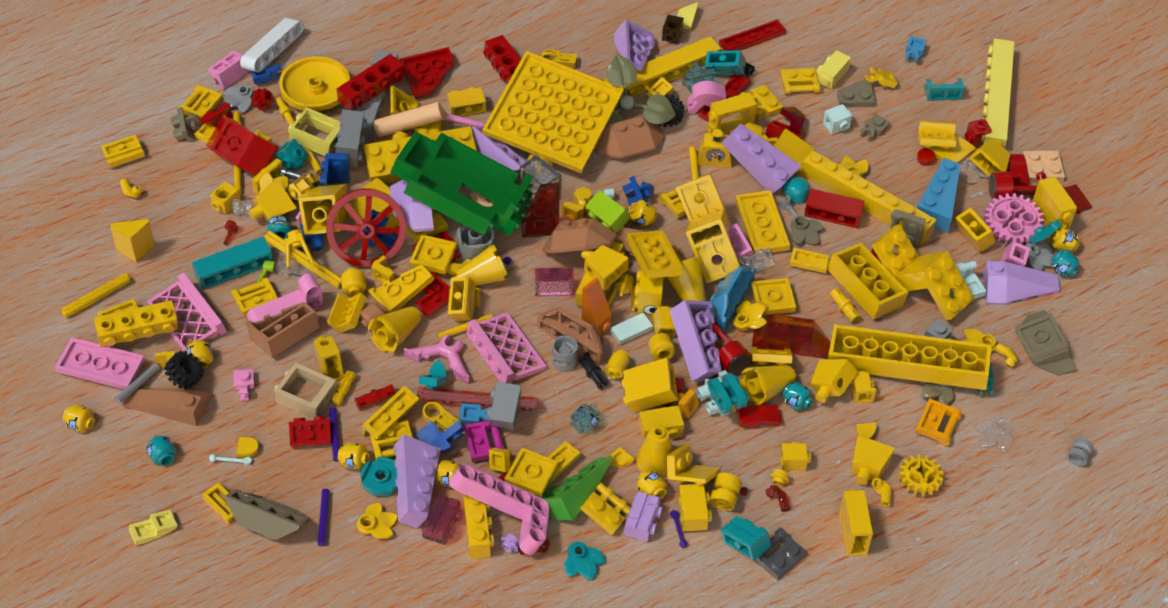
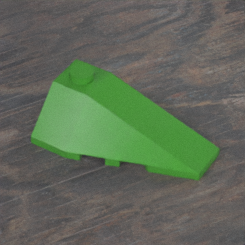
(567, 499)

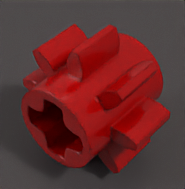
(262, 99)

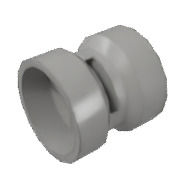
(1080, 451)

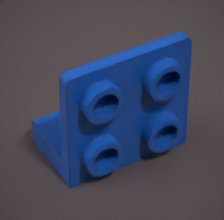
(335, 169)

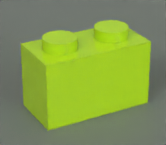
(607, 211)

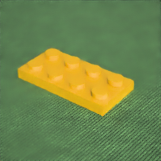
(762, 221)
(655, 254)

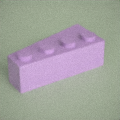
(760, 158)
(697, 338)
(416, 473)

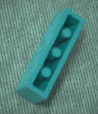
(232, 263)

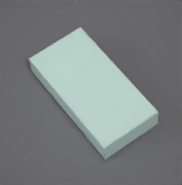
(631, 328)

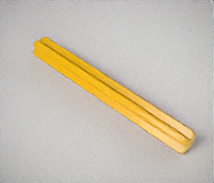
(302, 258)

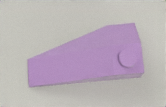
(634, 43)
(1014, 282)

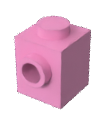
(1016, 254)

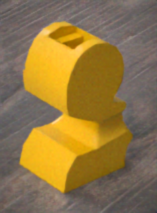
(577, 208)

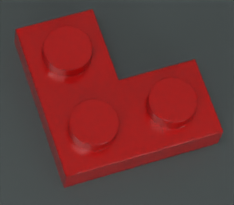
(436, 297)

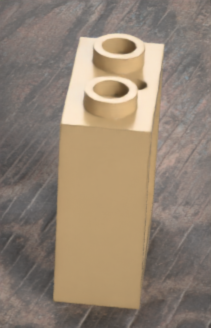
(307, 408)

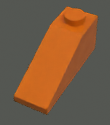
(595, 307)

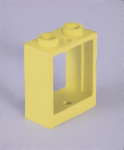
(317, 121)

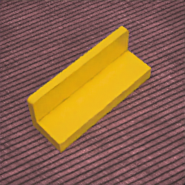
(390, 413)

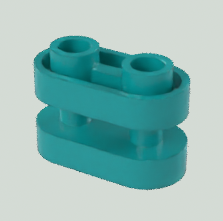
(728, 393)

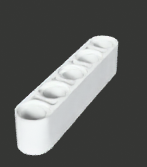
(272, 45)

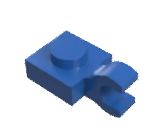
(266, 74)

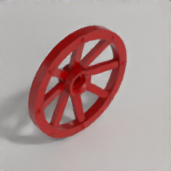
(362, 223)

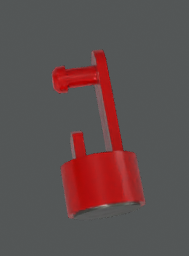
(1003, 183)
(733, 355)

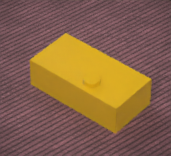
(867, 280)

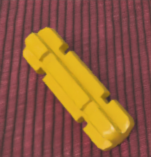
(344, 387)

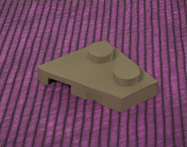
(856, 95)

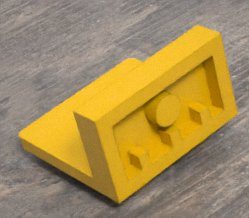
(681, 470)

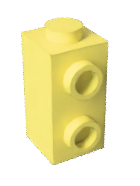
(833, 69)

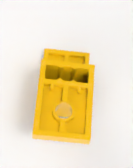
(708, 227)
(926, 271)

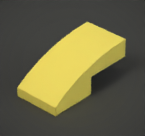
(157, 526)

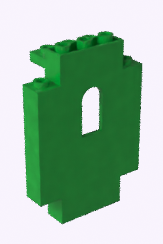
(442, 166)

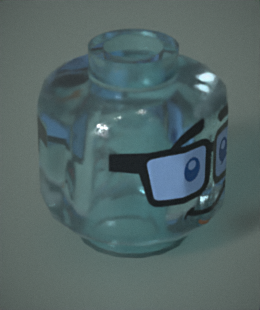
(585, 418)

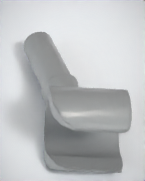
(786, 205)

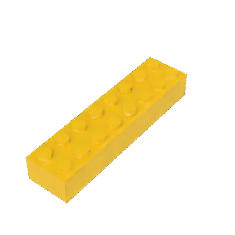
(913, 356)

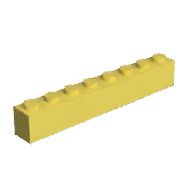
(998, 89)

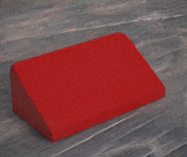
(776, 128)

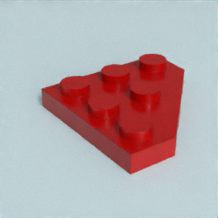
(427, 70)

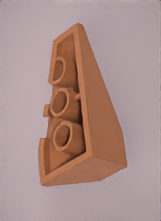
(170, 403)

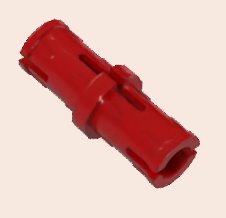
(374, 396)

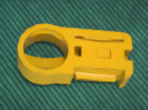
(562, 58)
(443, 420)

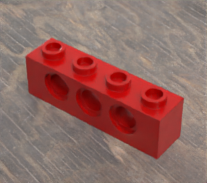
(502, 57)
(371, 82)

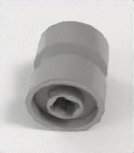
(564, 353)

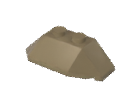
(264, 515)

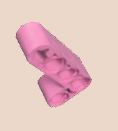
(308, 292)

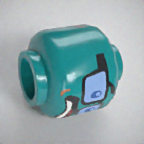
(279, 225)
(1065, 263)
(797, 396)
(161, 450)

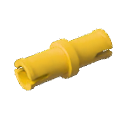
(845, 305)

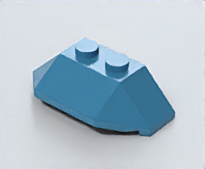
(731, 294)

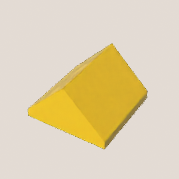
(401, 102)
(133, 238)

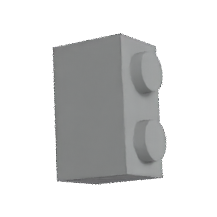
(505, 405)

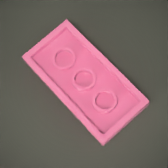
(99, 364)

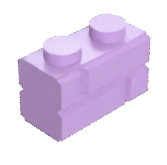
(642, 516)

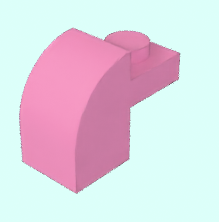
(704, 94)

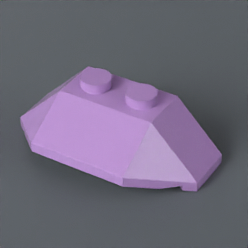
(497, 150)
(416, 214)

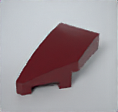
(796, 116)

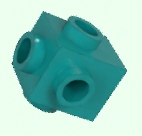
(292, 154)

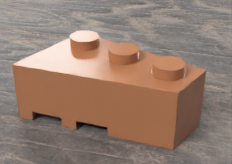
(283, 330)

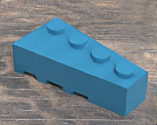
(940, 194)

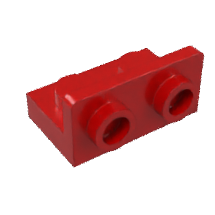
(310, 432)

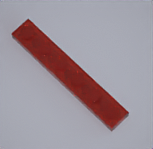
(469, 397)

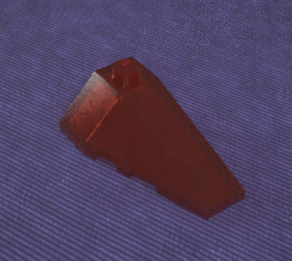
(543, 212)

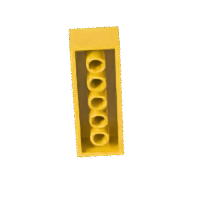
(382, 155)

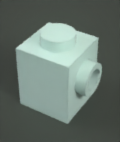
(837, 119)

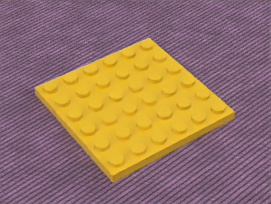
(553, 112)

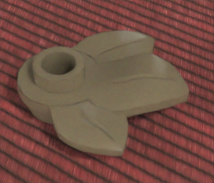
(805, 230)
(933, 390)

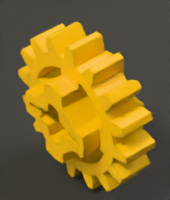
(922, 476)

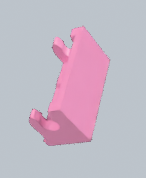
(227, 70)

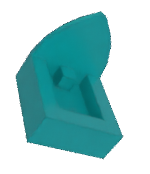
(436, 377)

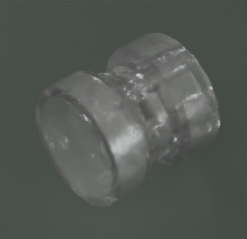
(241, 207)

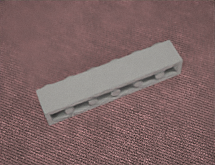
(374, 107)

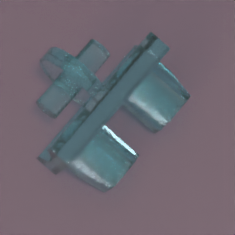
(697, 74)

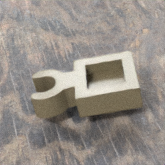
(876, 125)

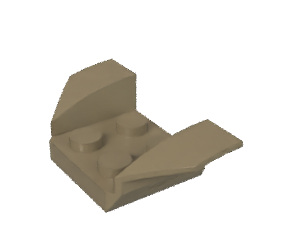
(1045, 343)

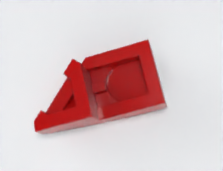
(213, 118)

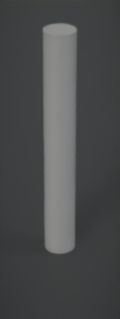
(137, 383)

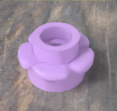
(510, 543)

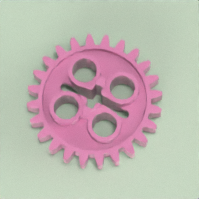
(1003, 214)

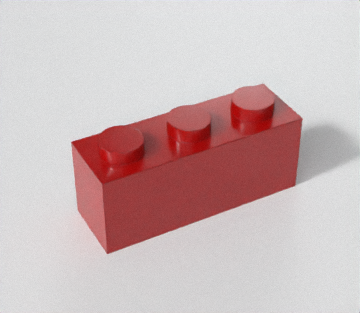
(834, 208)

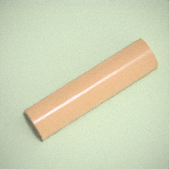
(409, 119)

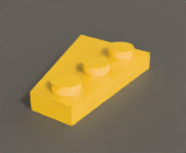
(401, 290)

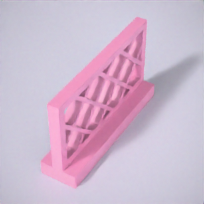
(197, 302)
(492, 353)

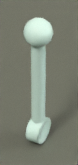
(247, 460)

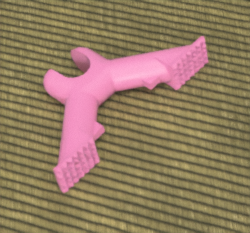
(442, 349)

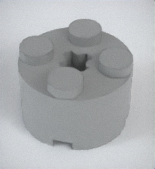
(473, 243)

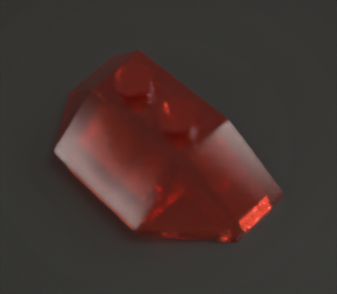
(792, 333)

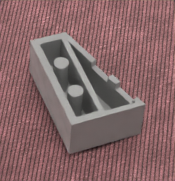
(350, 136)

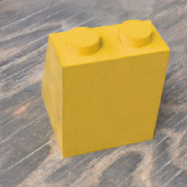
(316, 205)

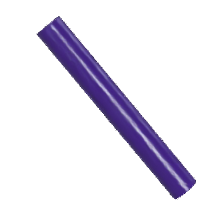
(334, 433)
(323, 520)

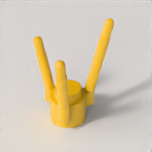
(297, 240)
(624, 286)

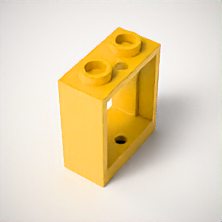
(742, 103)

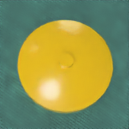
(313, 83)

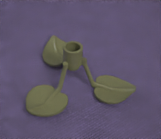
(658, 107)

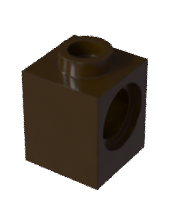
(672, 29)

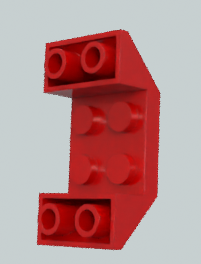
(241, 146)

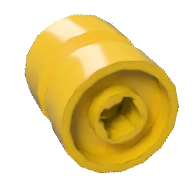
(725, 491)

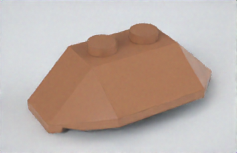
(629, 138)
(579, 236)
(563, 323)

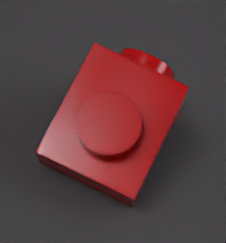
(976, 130)

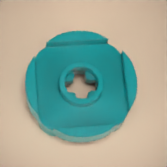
(375, 486)

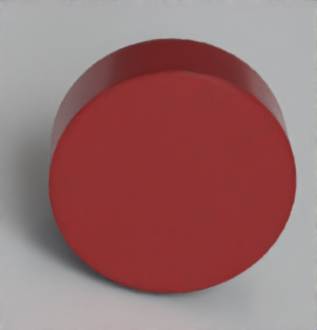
(925, 156)

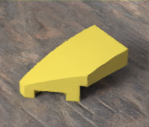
(688, 13)

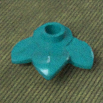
(583, 563)

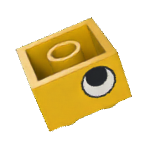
(649, 294)

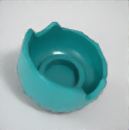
(797, 189)

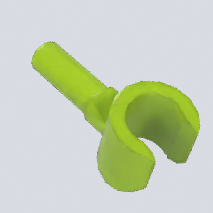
(268, 266)

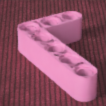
(506, 498)

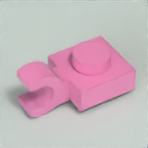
(243, 382)

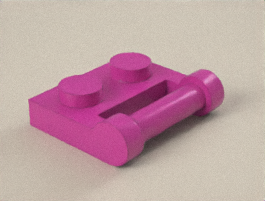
(478, 440)

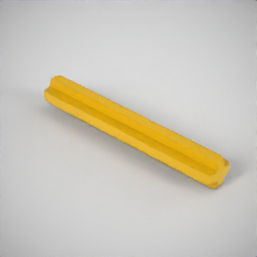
(95, 295)

